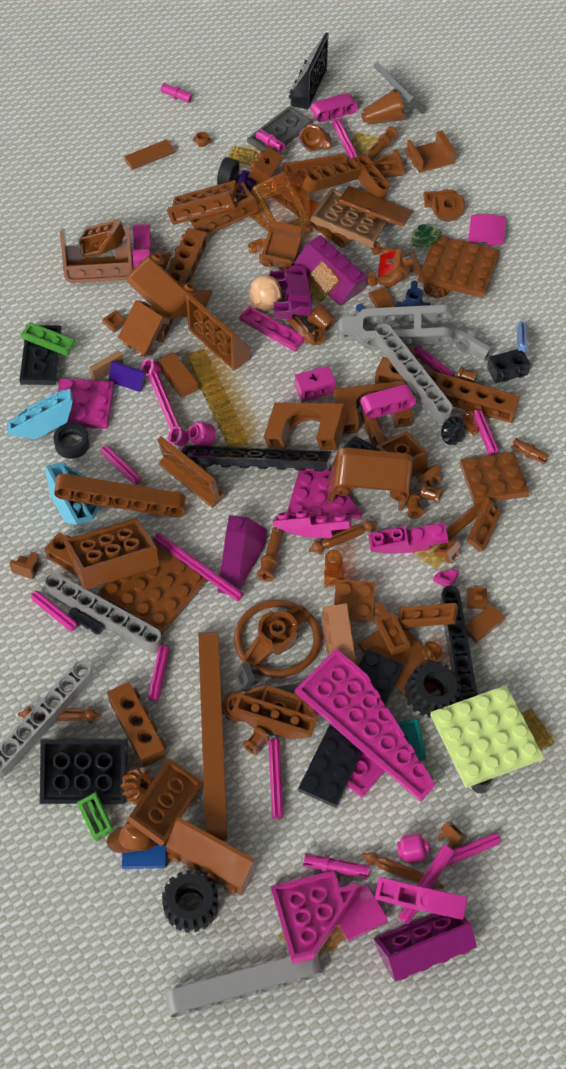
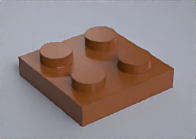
(359, 598)

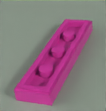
(272, 328)

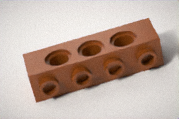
(146, 752)

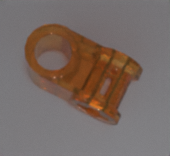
(333, 570)

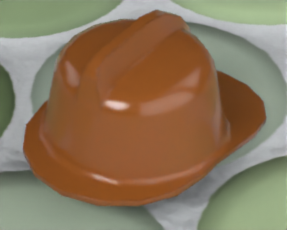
(128, 840)

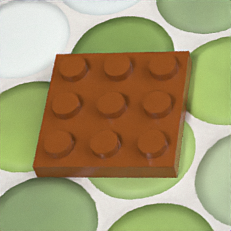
(494, 477)

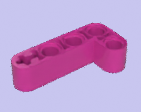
(141, 243)

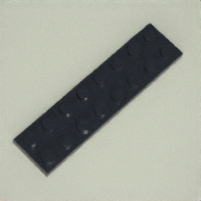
(258, 457)
(336, 755)

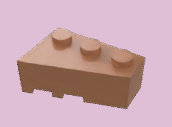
(338, 630)

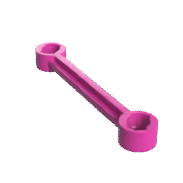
(175, 429)

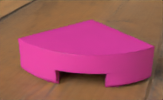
(446, 577)

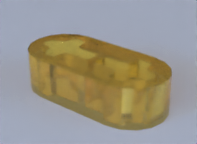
(244, 155)

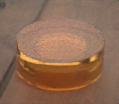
(431, 651)

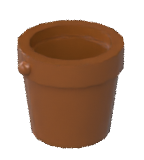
(321, 317)

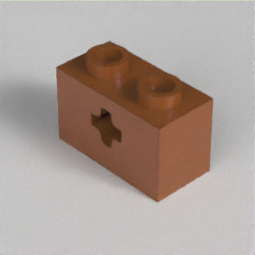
(266, 165)

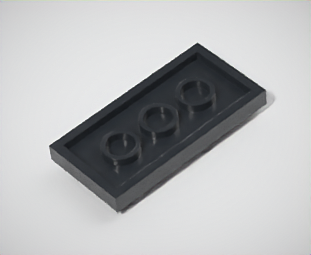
(39, 363)

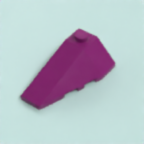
(241, 549)

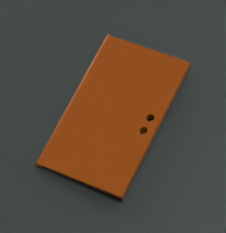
(375, 206)
(410, 658)

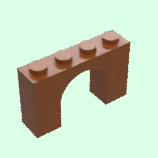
(351, 399)
(288, 415)

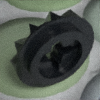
(449, 426)

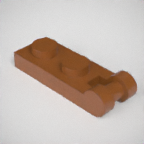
(484, 525)

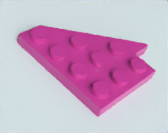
(312, 495)
(311, 911)

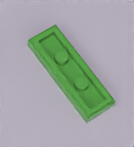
(48, 339)

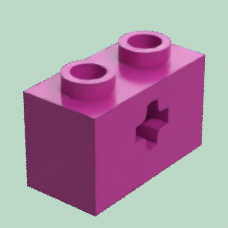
(314, 383)

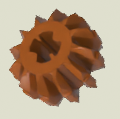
(136, 784)

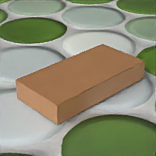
(102, 367)

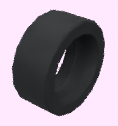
(228, 170)
(73, 451)

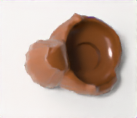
(314, 138)

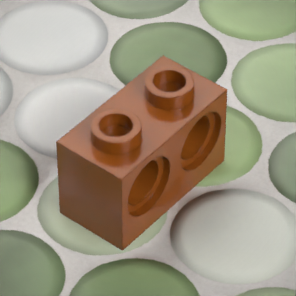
(58, 555)

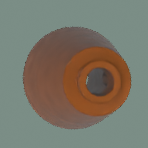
(385, 109)

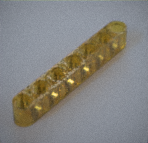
(217, 399)

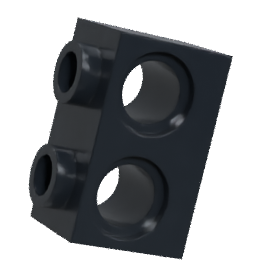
(508, 366)

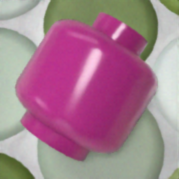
(202, 434)
(413, 847)

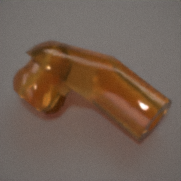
(258, 243)
(468, 418)

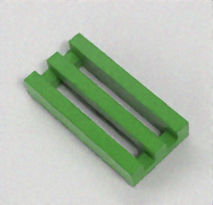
(103, 832)

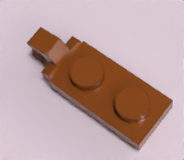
(373, 429)
(390, 630)

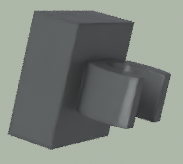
(246, 677)

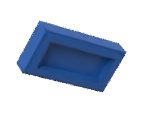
(147, 859)

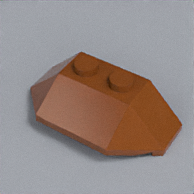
(101, 238)
(276, 712)

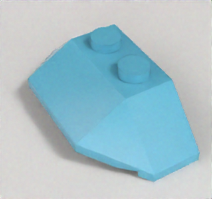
(42, 416)
(71, 511)

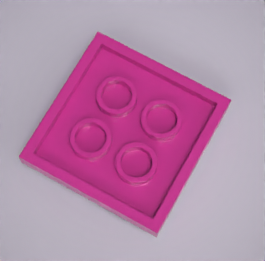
(90, 401)

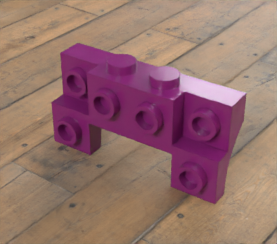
(296, 292)

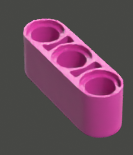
(333, 107)
(388, 401)

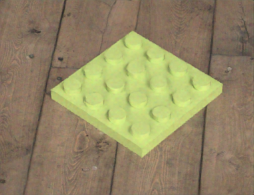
(486, 736)

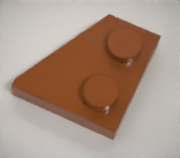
(390, 165)

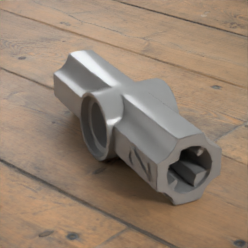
(469, 342)

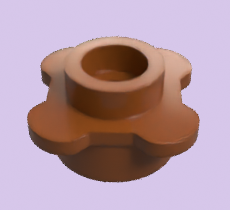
(202, 139)
(321, 338)

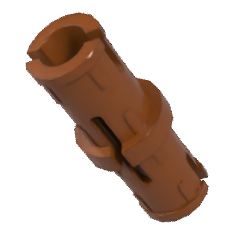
(529, 451)

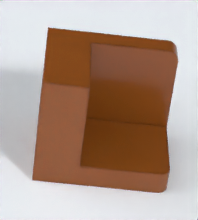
(26, 566)

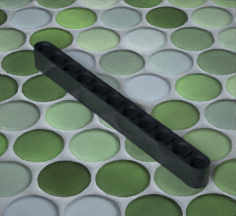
(462, 658)

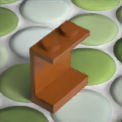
(431, 155)

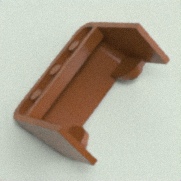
(96, 269)
(161, 288)
(371, 471)

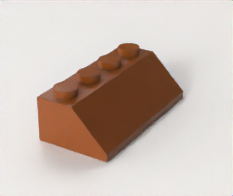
(210, 857)

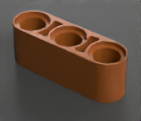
(178, 375)

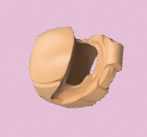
(264, 292)

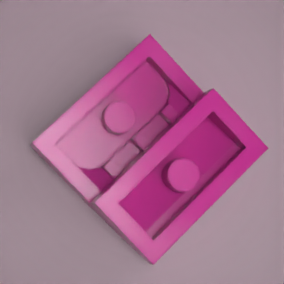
(487, 229)
(362, 915)

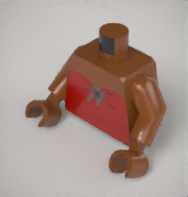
(393, 266)

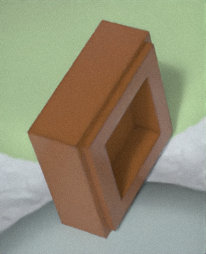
(114, 321)

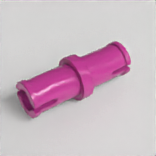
(176, 92)
(270, 140)

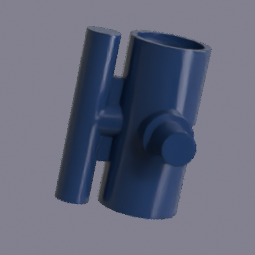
(413, 297)

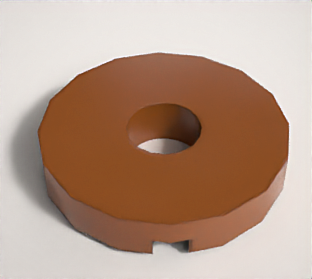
(444, 213)

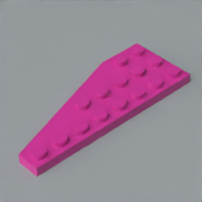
(353, 707)

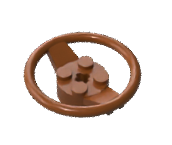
(271, 642)

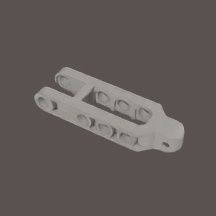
(410, 337)

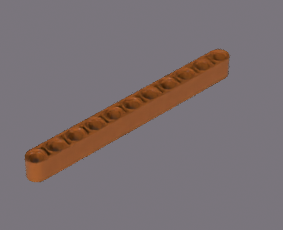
(212, 735)

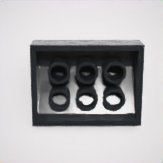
(310, 76)
(81, 767)

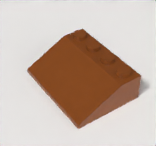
(216, 335)
(112, 553)

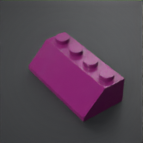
(351, 278)
(424, 944)

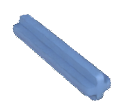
(522, 337)

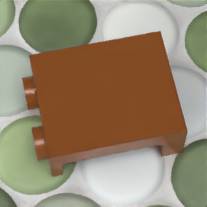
(281, 245)
(142, 327)

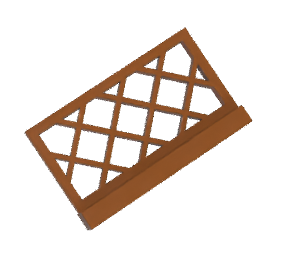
(203, 202)
(223, 219)
(189, 474)

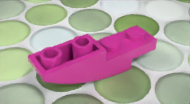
(305, 525)
(406, 541)
(421, 898)

